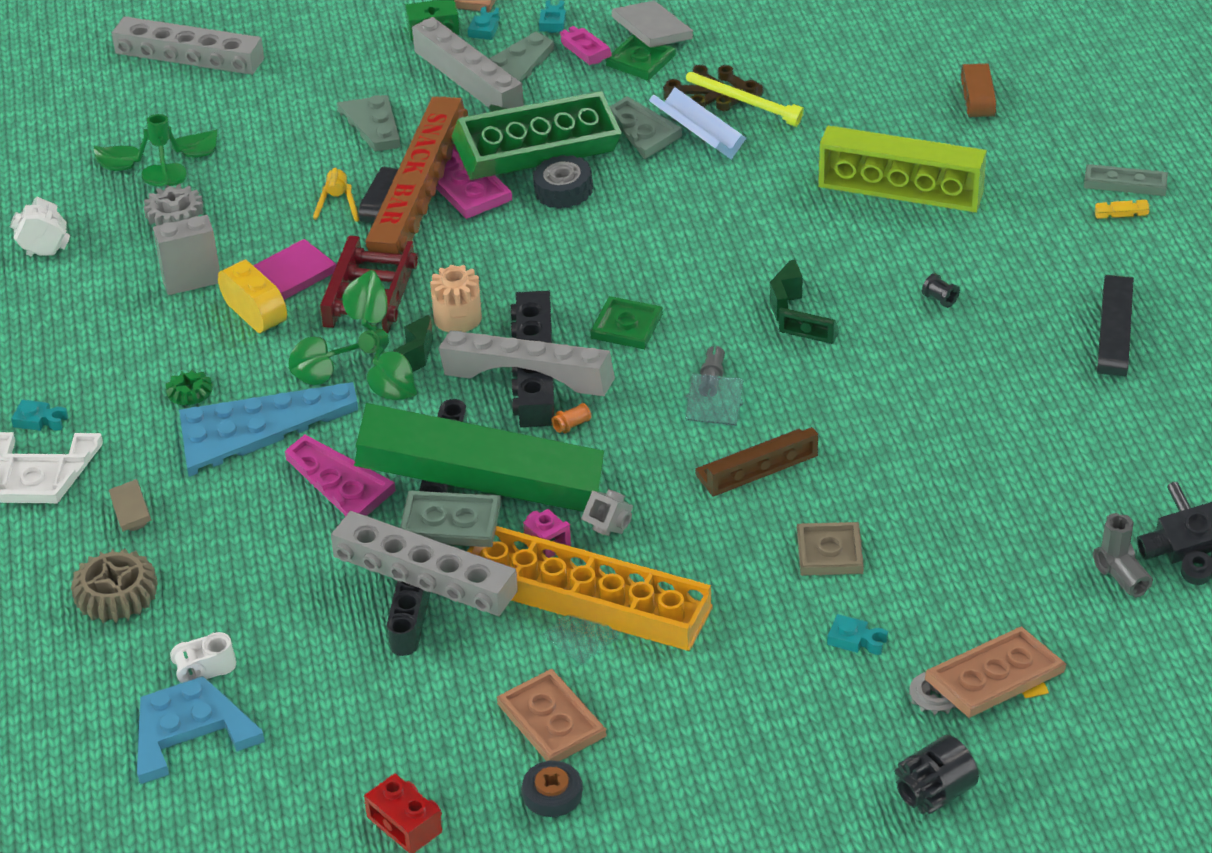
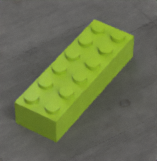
(902, 168)

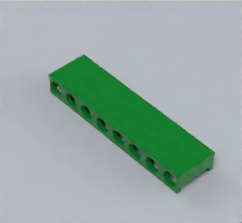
(477, 457)

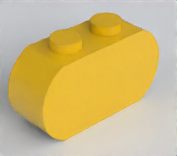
(252, 296)

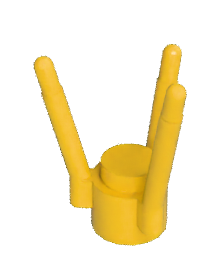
(336, 185)

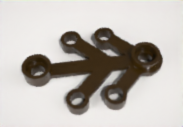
(723, 102)

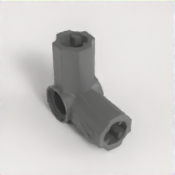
(1119, 558)

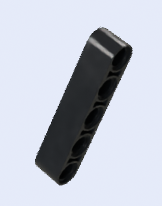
(1115, 325)

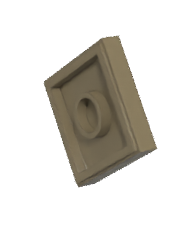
(829, 548)

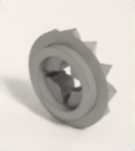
(921, 696)

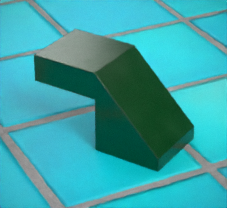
(785, 287)
(418, 342)

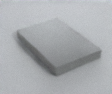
(652, 23)

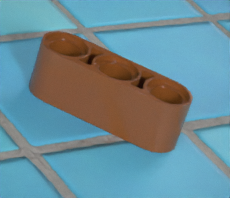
(978, 90)

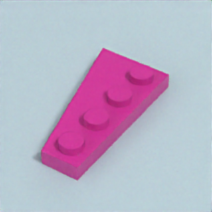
(337, 478)

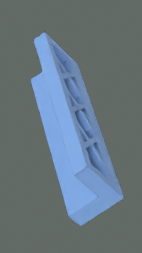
(701, 122)

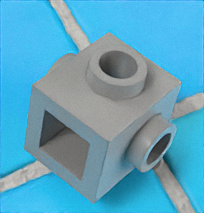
(607, 512)

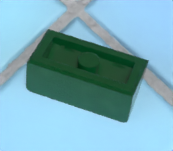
(808, 325)

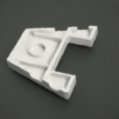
(43, 476)

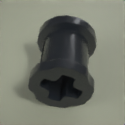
(940, 290)

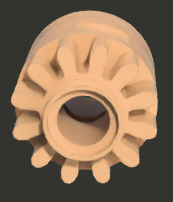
(456, 299)

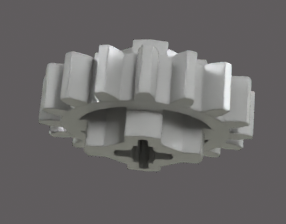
(172, 205)

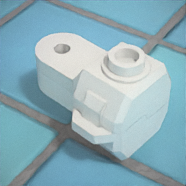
(40, 228)

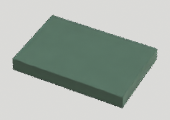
(452, 517)

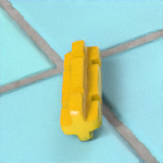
(1121, 209)

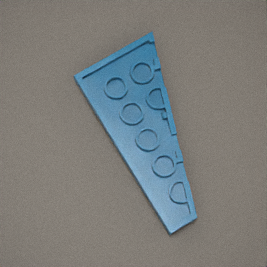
(254, 423)

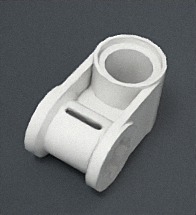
(206, 657)

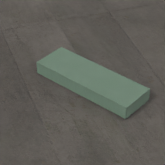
(1126, 180)

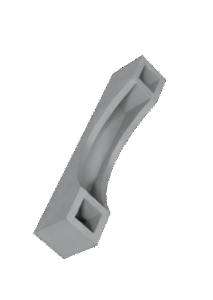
(578, 367)

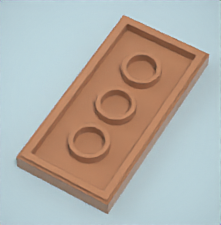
(995, 671)

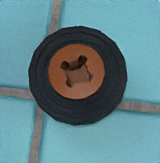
(552, 788)

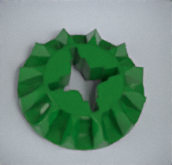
(182, 395)

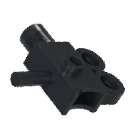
(1184, 537)

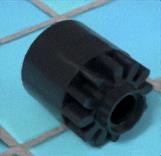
(936, 774)

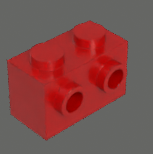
(403, 813)

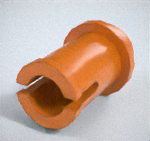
(566, 420)

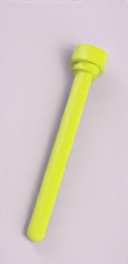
(792, 114)

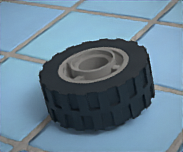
(563, 181)

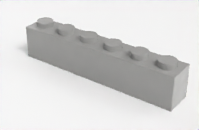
(466, 65)

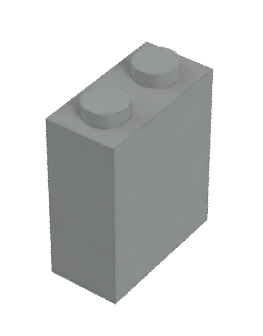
(187, 254)

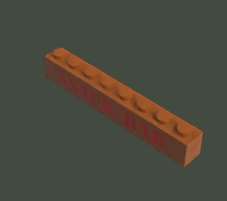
(416, 177)

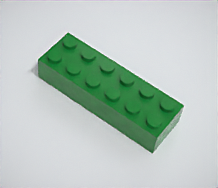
(534, 133)

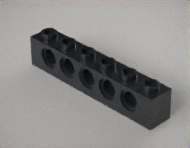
(533, 388)

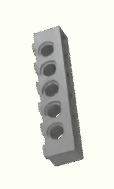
(188, 45)
(424, 563)

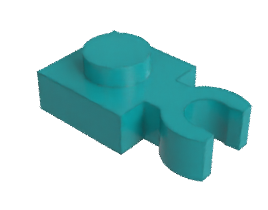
(552, 18)
(484, 25)
(35, 414)
(854, 633)

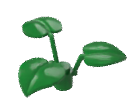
(158, 132)
(392, 372)

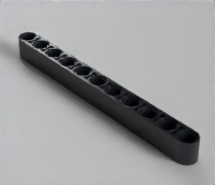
(409, 601)

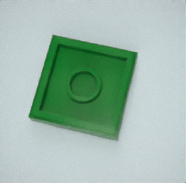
(639, 59)
(626, 322)

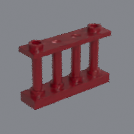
(348, 271)

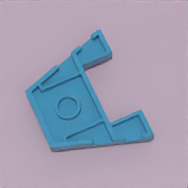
(185, 714)

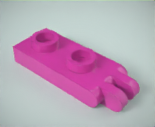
(585, 45)

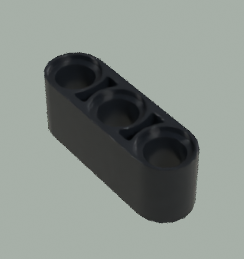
(376, 194)

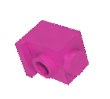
(547, 526)

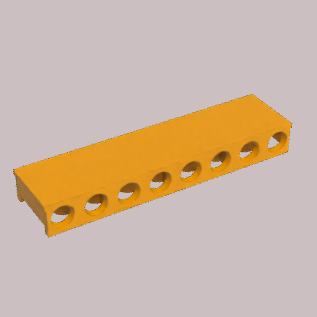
(610, 599)

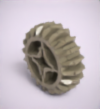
(114, 585)

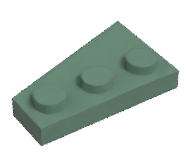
(524, 55)
(373, 120)
(644, 127)

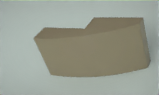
(130, 506)

